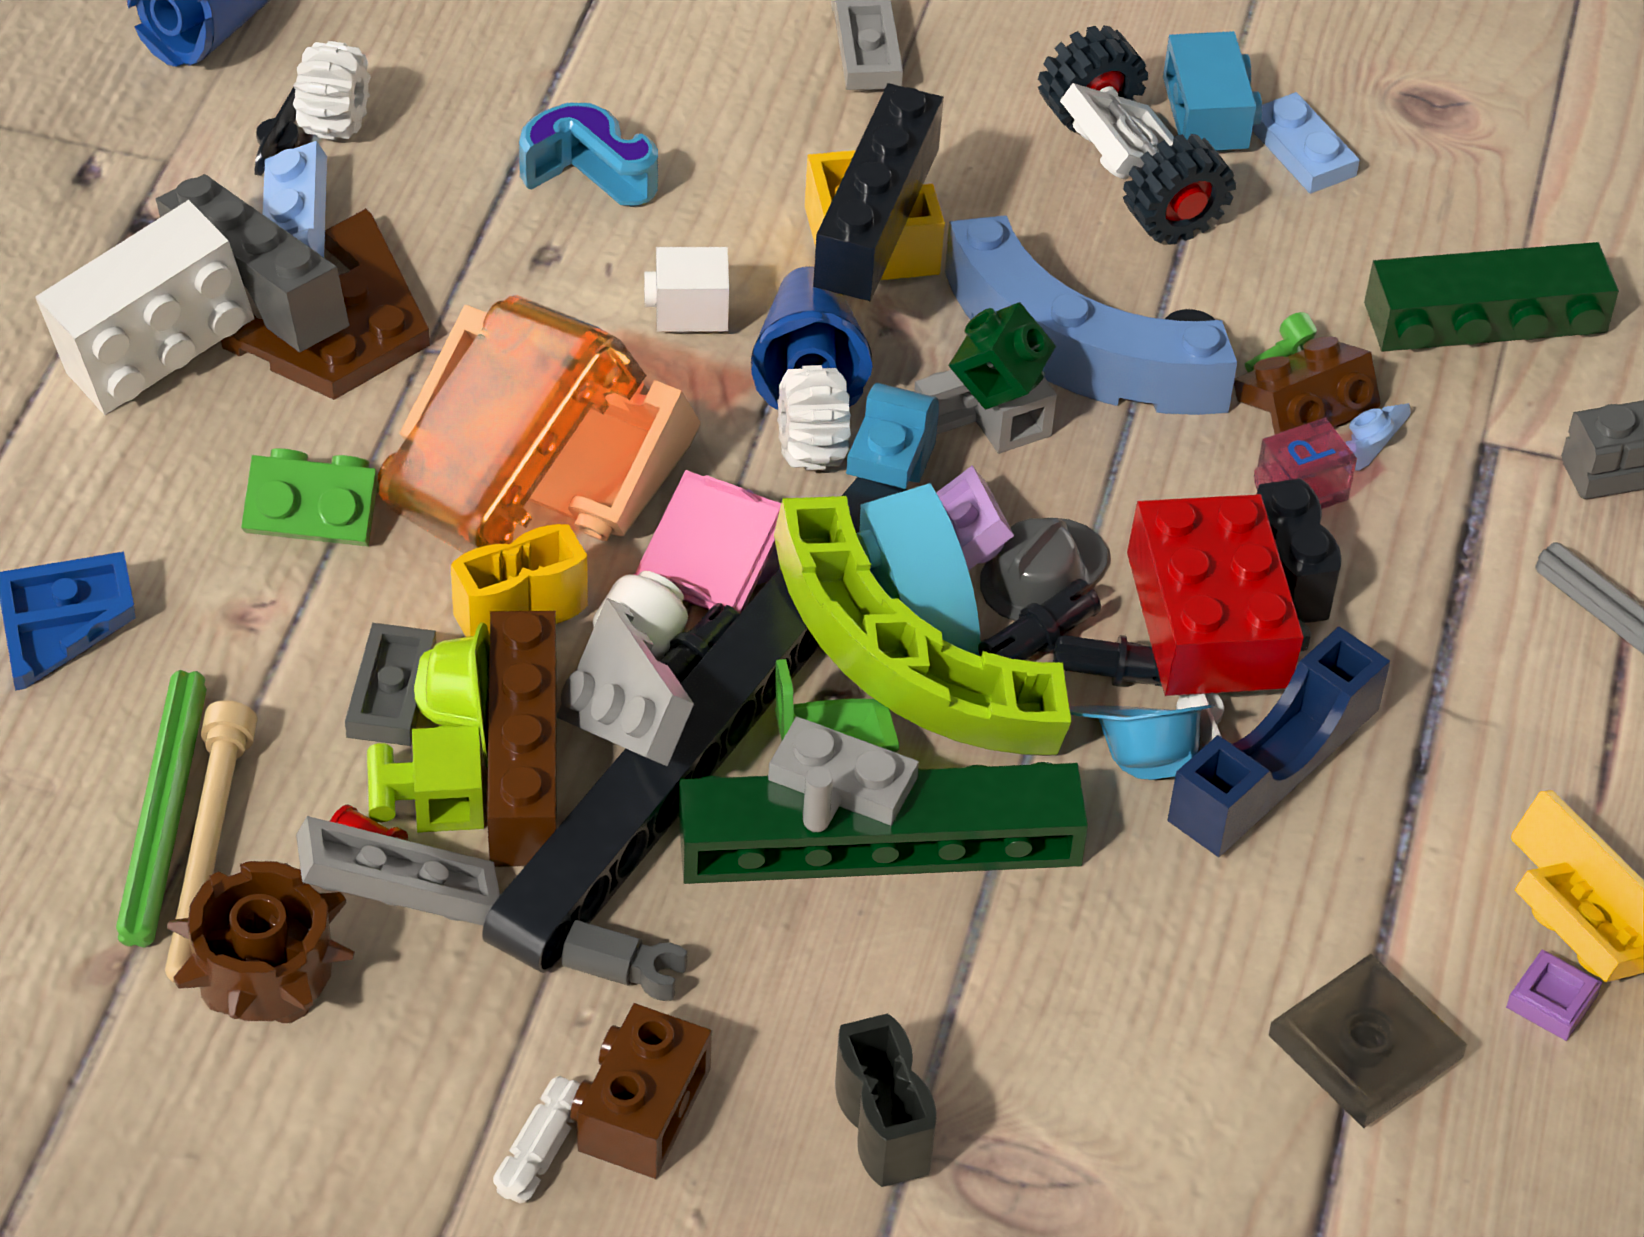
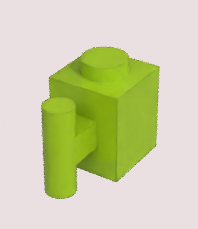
(440, 779)

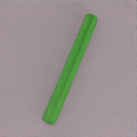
(161, 809)

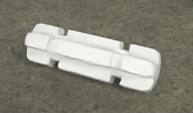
(537, 1142)

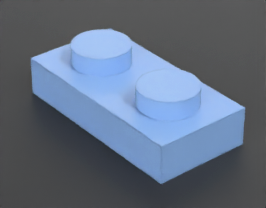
(1305, 143)

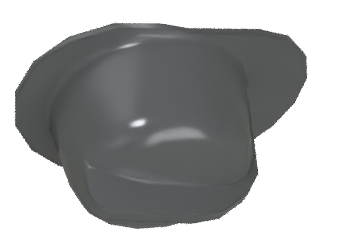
(1040, 563)

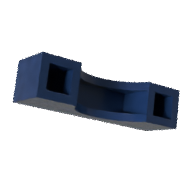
(1238, 783)

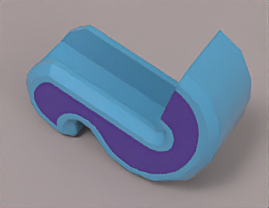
(593, 144)

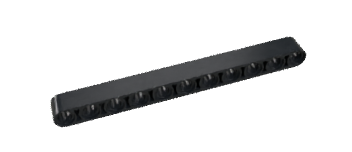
(640, 797)

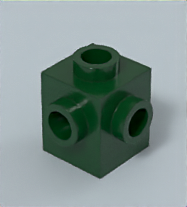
(1002, 355)

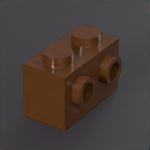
(642, 1090)

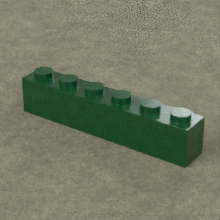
(947, 824)

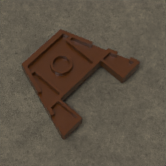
(380, 312)

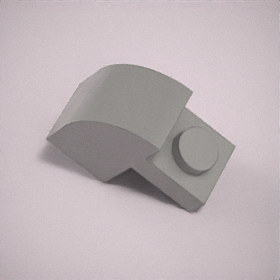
(1004, 425)

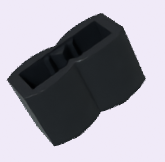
(1304, 547)

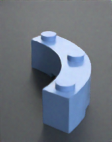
(1098, 347)

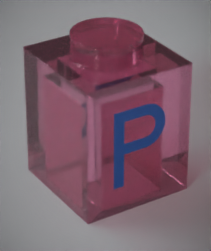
(1314, 455)

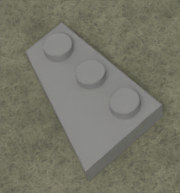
(624, 689)

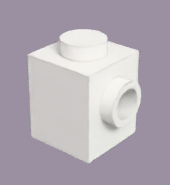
(689, 289)

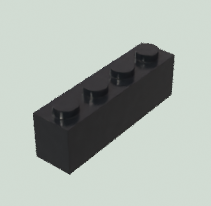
(878, 192)

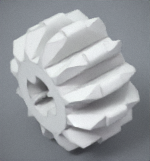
(331, 90)
(813, 417)

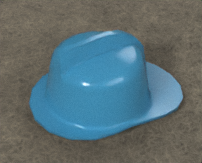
(1148, 740)

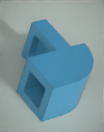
(894, 436)

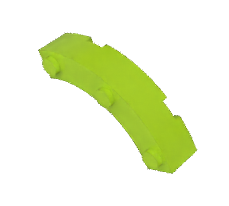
(900, 656)

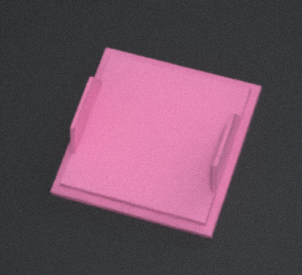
(713, 541)

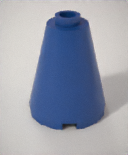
(190, 29)
(809, 329)

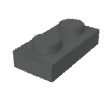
(384, 693)

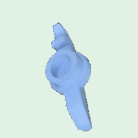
(1374, 430)

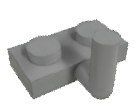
(842, 773)

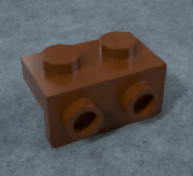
(1312, 384)

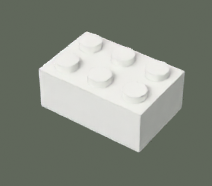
(146, 307)

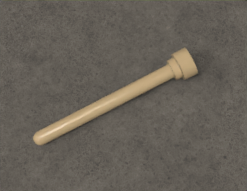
(227, 734)

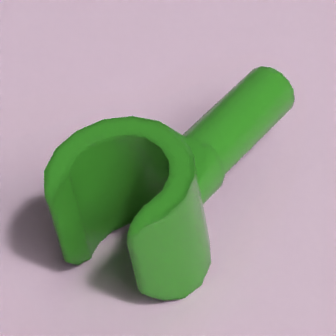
(1295, 332)

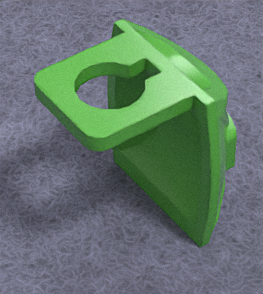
(854, 717)

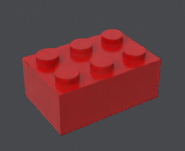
(1214, 595)

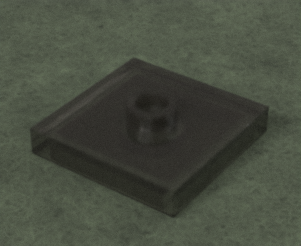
(1367, 1040)

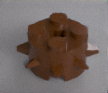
(260, 942)

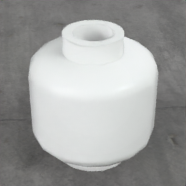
(655, 606)

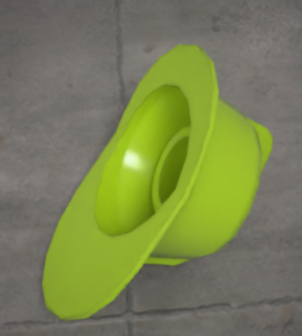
(455, 683)

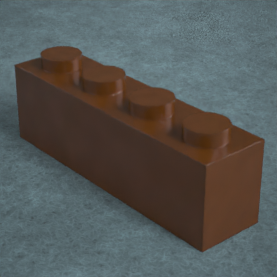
(521, 735)

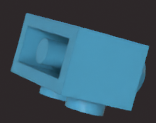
(1211, 89)

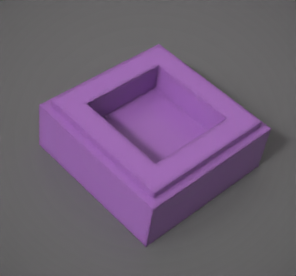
(1554, 994)

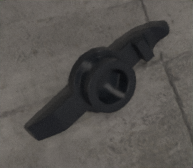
(276, 134)

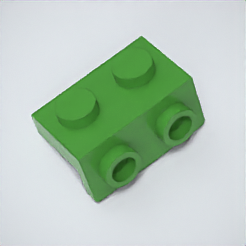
(310, 498)

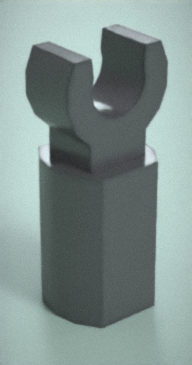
(623, 959)

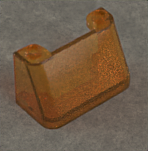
(503, 422)

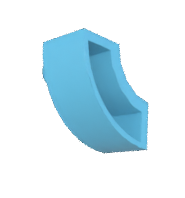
(921, 562)

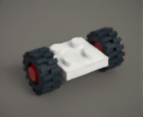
(1175, 179)

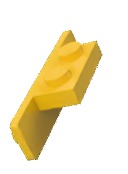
(1582, 889)

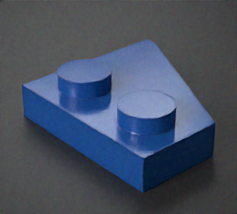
(62, 611)

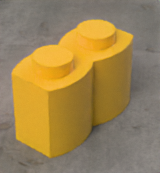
(533, 573)

